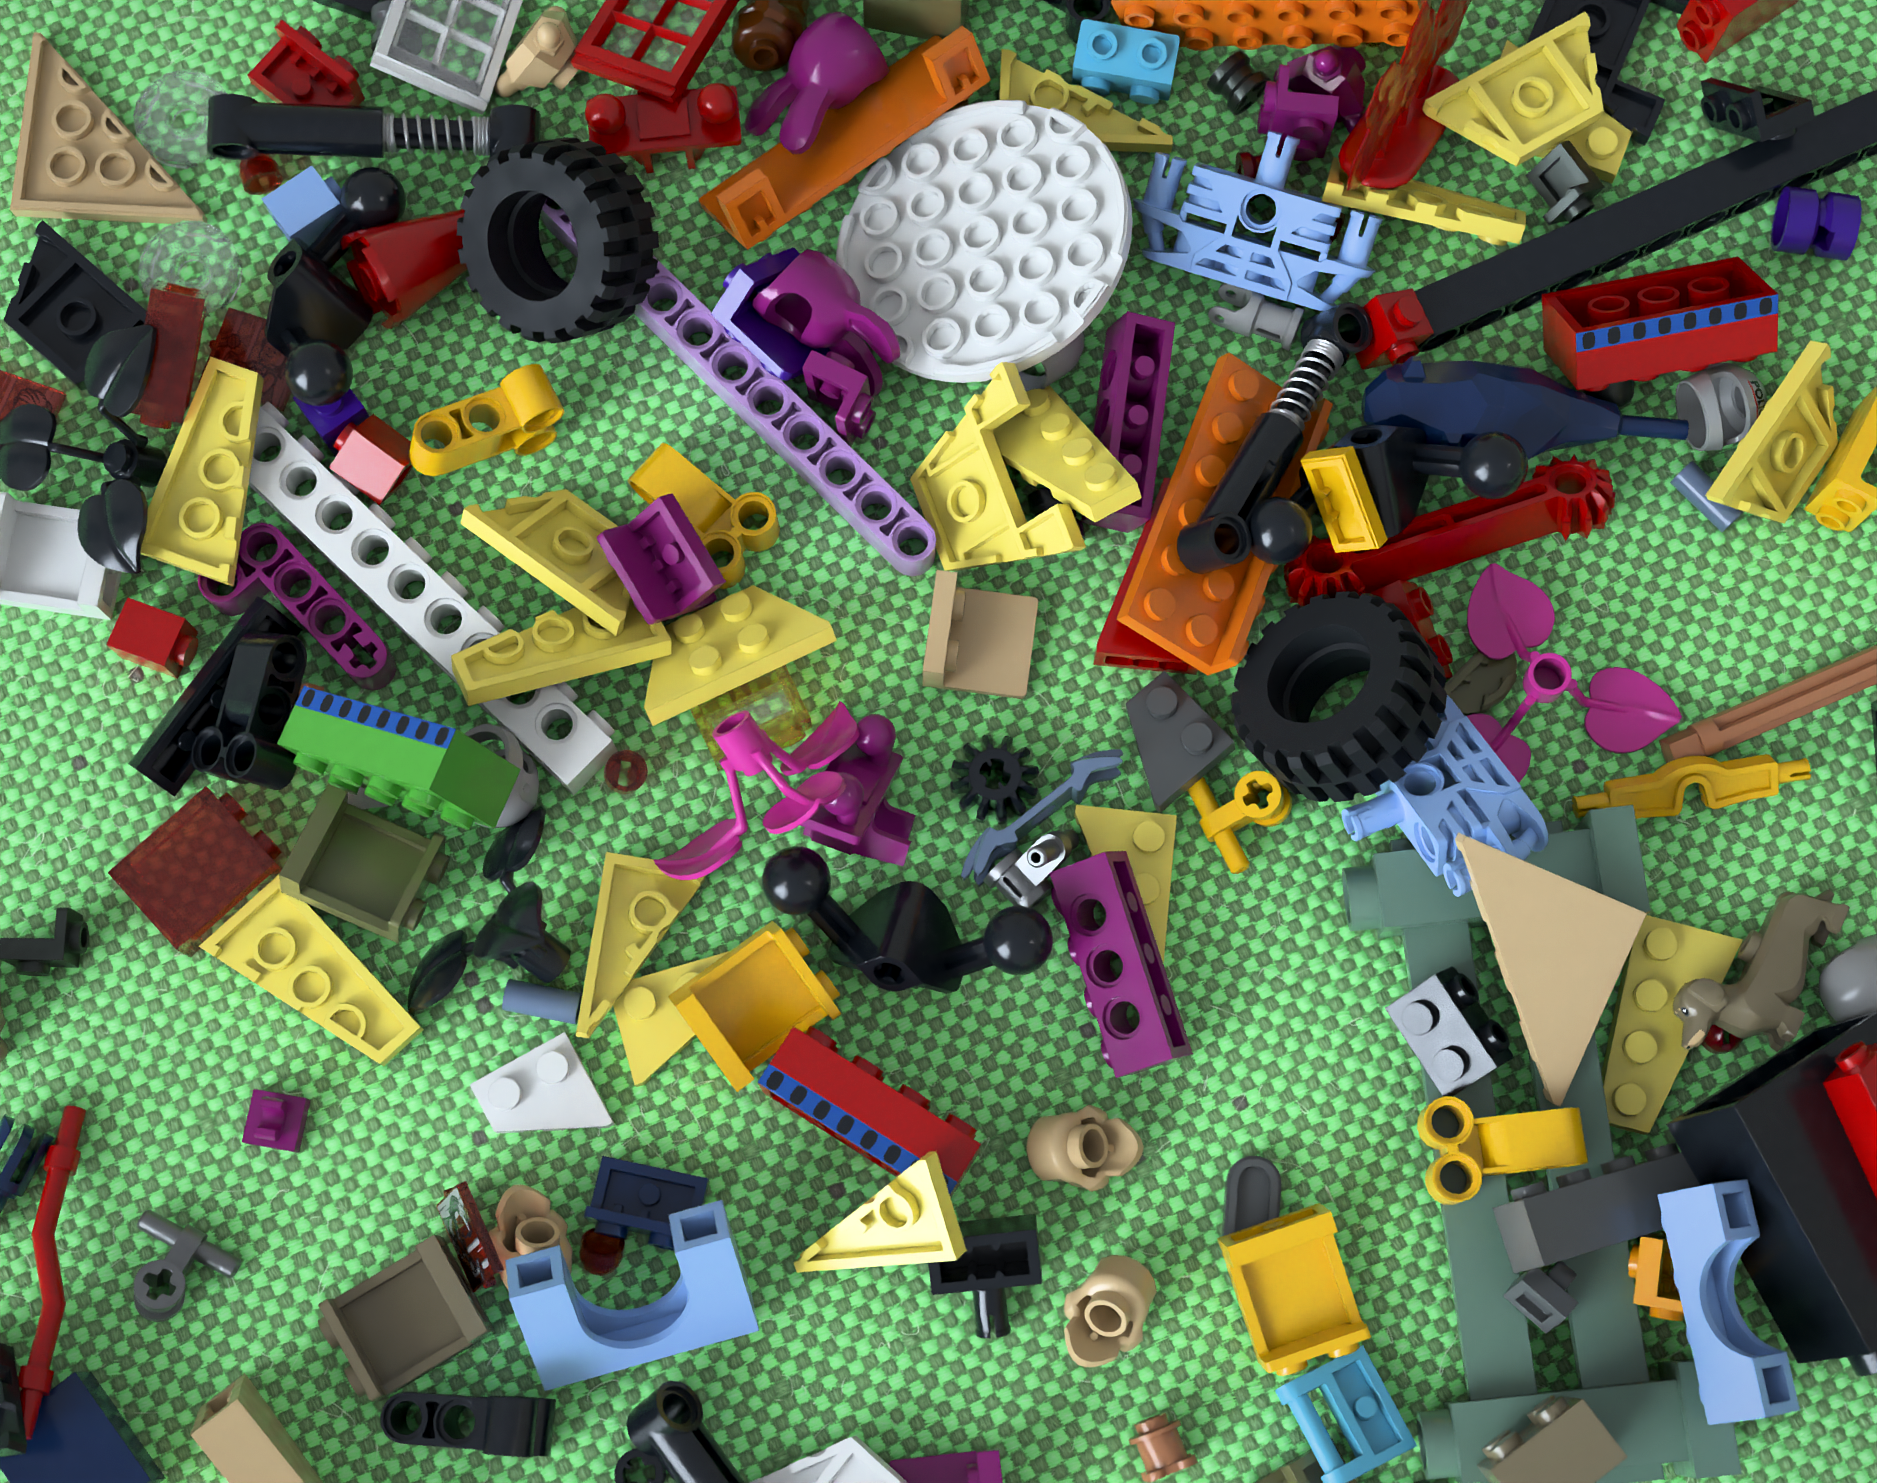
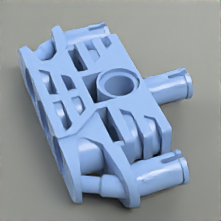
(1246, 259)
(1449, 792)

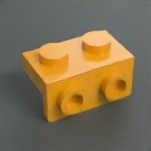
(1654, 1277)

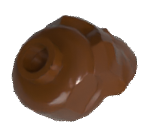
(767, 32)

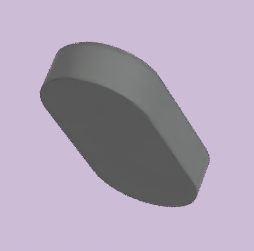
(1250, 1194)

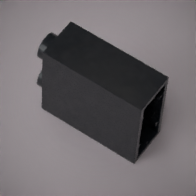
(1806, 1191)

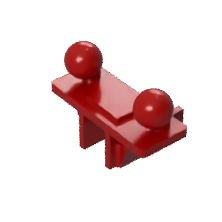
(652, 125)

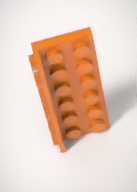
(1211, 613)

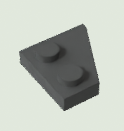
(1174, 739)

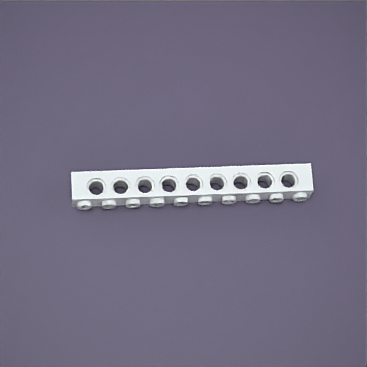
(568, 760)

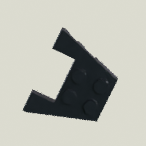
(1610, 38)

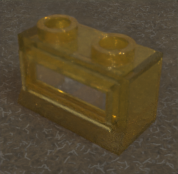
(770, 701)

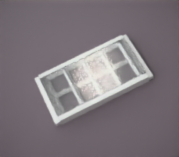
(447, 46)

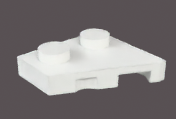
(542, 1092)

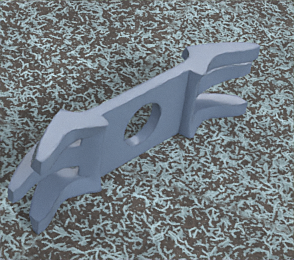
(999, 843)

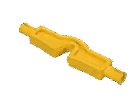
(1719, 784)

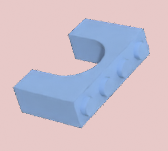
(581, 1341)

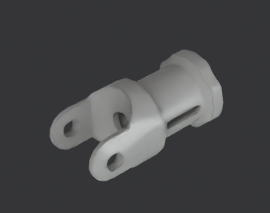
(1257, 316)

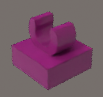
(276, 1121)

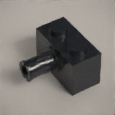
(998, 1256)

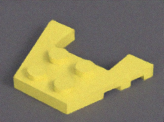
(971, 495)

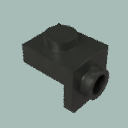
(1565, 184)
(37, 955)

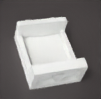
(47, 565)

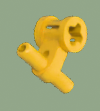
(1221, 822)

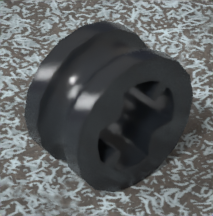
(624, 1462)

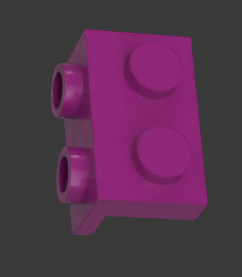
(1298, 115)
(841, 388)

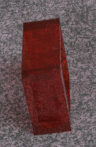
(180, 319)

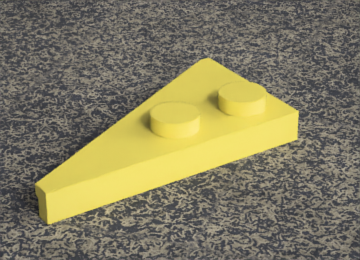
(1049, 90)
(1150, 849)
(631, 918)
(649, 1020)

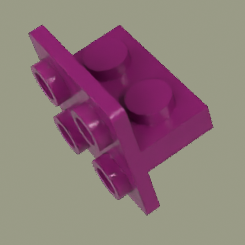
(662, 562)

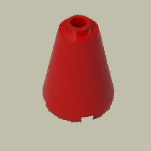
(405, 263)

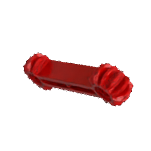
(1558, 498)

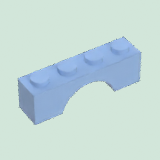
(1734, 1368)

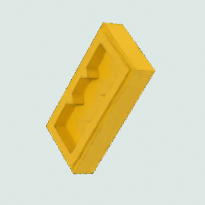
(1344, 499)

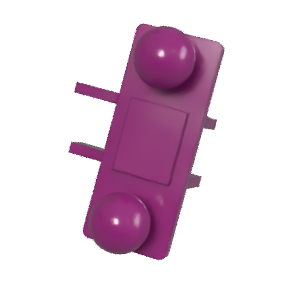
(861, 816)

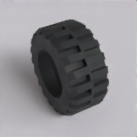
(506, 249)
(1374, 732)

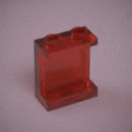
(196, 868)

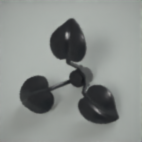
(110, 523)
(513, 933)

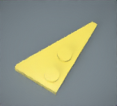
(897, 1226)

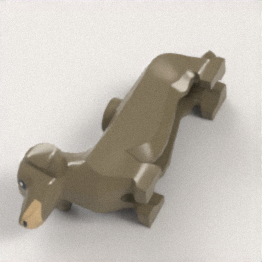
(1770, 977)

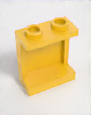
(1841, 496)
(753, 999)
(1293, 1290)

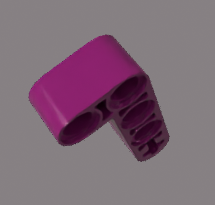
(310, 610)

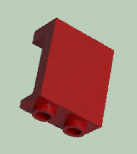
(1718, 24)

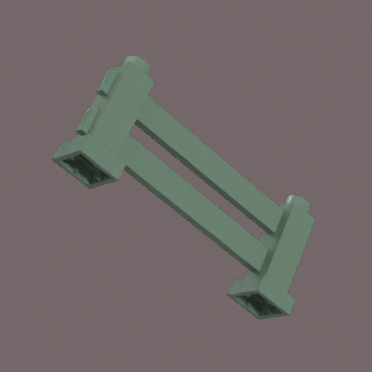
(1646, 1417)

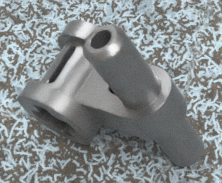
(1024, 876)
(187, 1245)

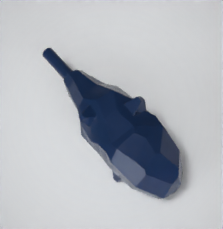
(1474, 397)

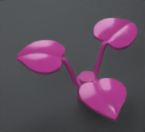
(1516, 615)
(749, 751)

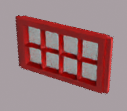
(651, 42)

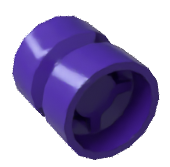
(1823, 224)

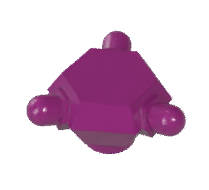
(1334, 73)

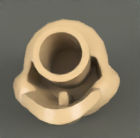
(1082, 1148)
(527, 1226)
(1108, 1311)

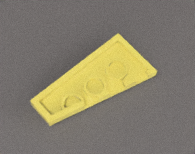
(1062, 454)

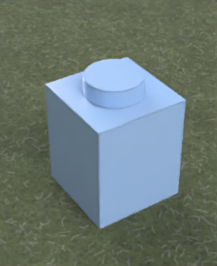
(304, 205)

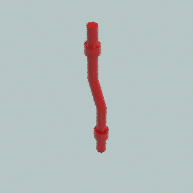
(60, 1163)

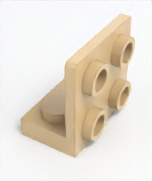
(979, 640)

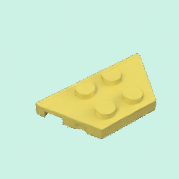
(1526, 96)
(1784, 444)
(558, 546)
(729, 647)

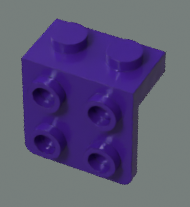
(774, 347)

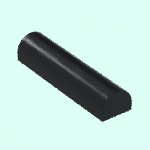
(167, 751)

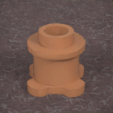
(1160, 1447)

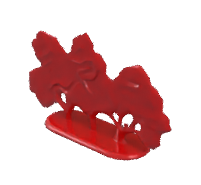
(1394, 131)

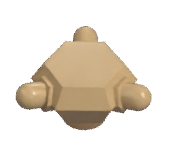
(541, 55)

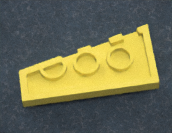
(1430, 206)
(205, 483)
(554, 652)
(310, 968)
(1644, 1033)

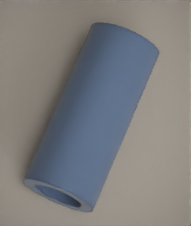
(1693, 485)
(542, 1001)

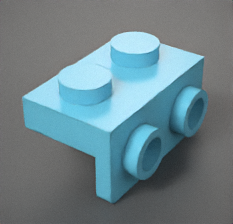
(1125, 61)

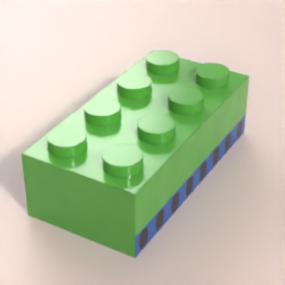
(398, 759)

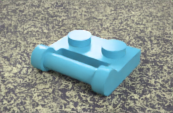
(1361, 1410)

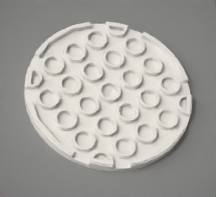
(988, 238)

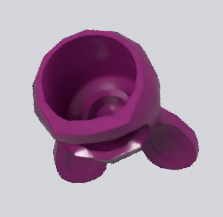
(825, 72)
(823, 309)

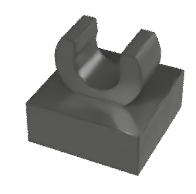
(1543, 1295)

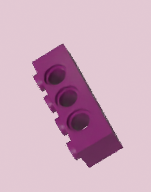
(1133, 407)
(1143, 980)

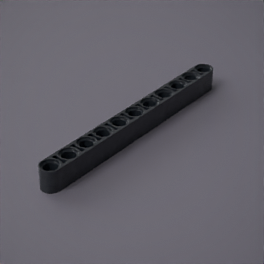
(1648, 221)

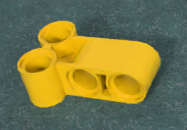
(517, 412)
(708, 508)
(1500, 1144)

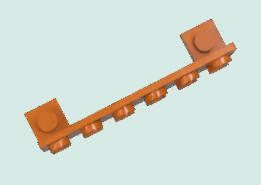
(1273, 22)
(849, 138)

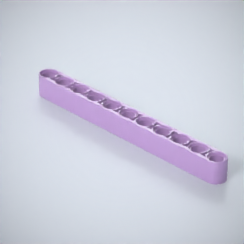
(777, 429)

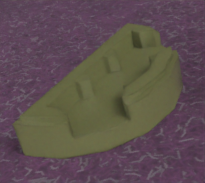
(1482, 683)

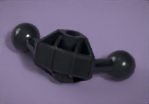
(312, 306)
(1396, 471)
(905, 930)

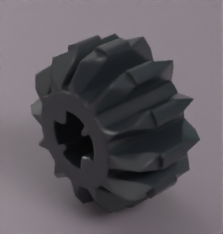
(1013, 775)

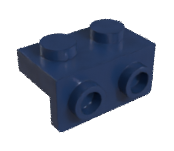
(640, 1199)

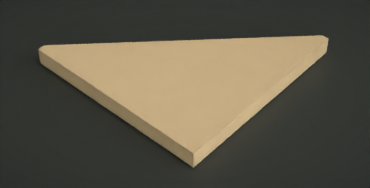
(82, 158)
(1555, 952)

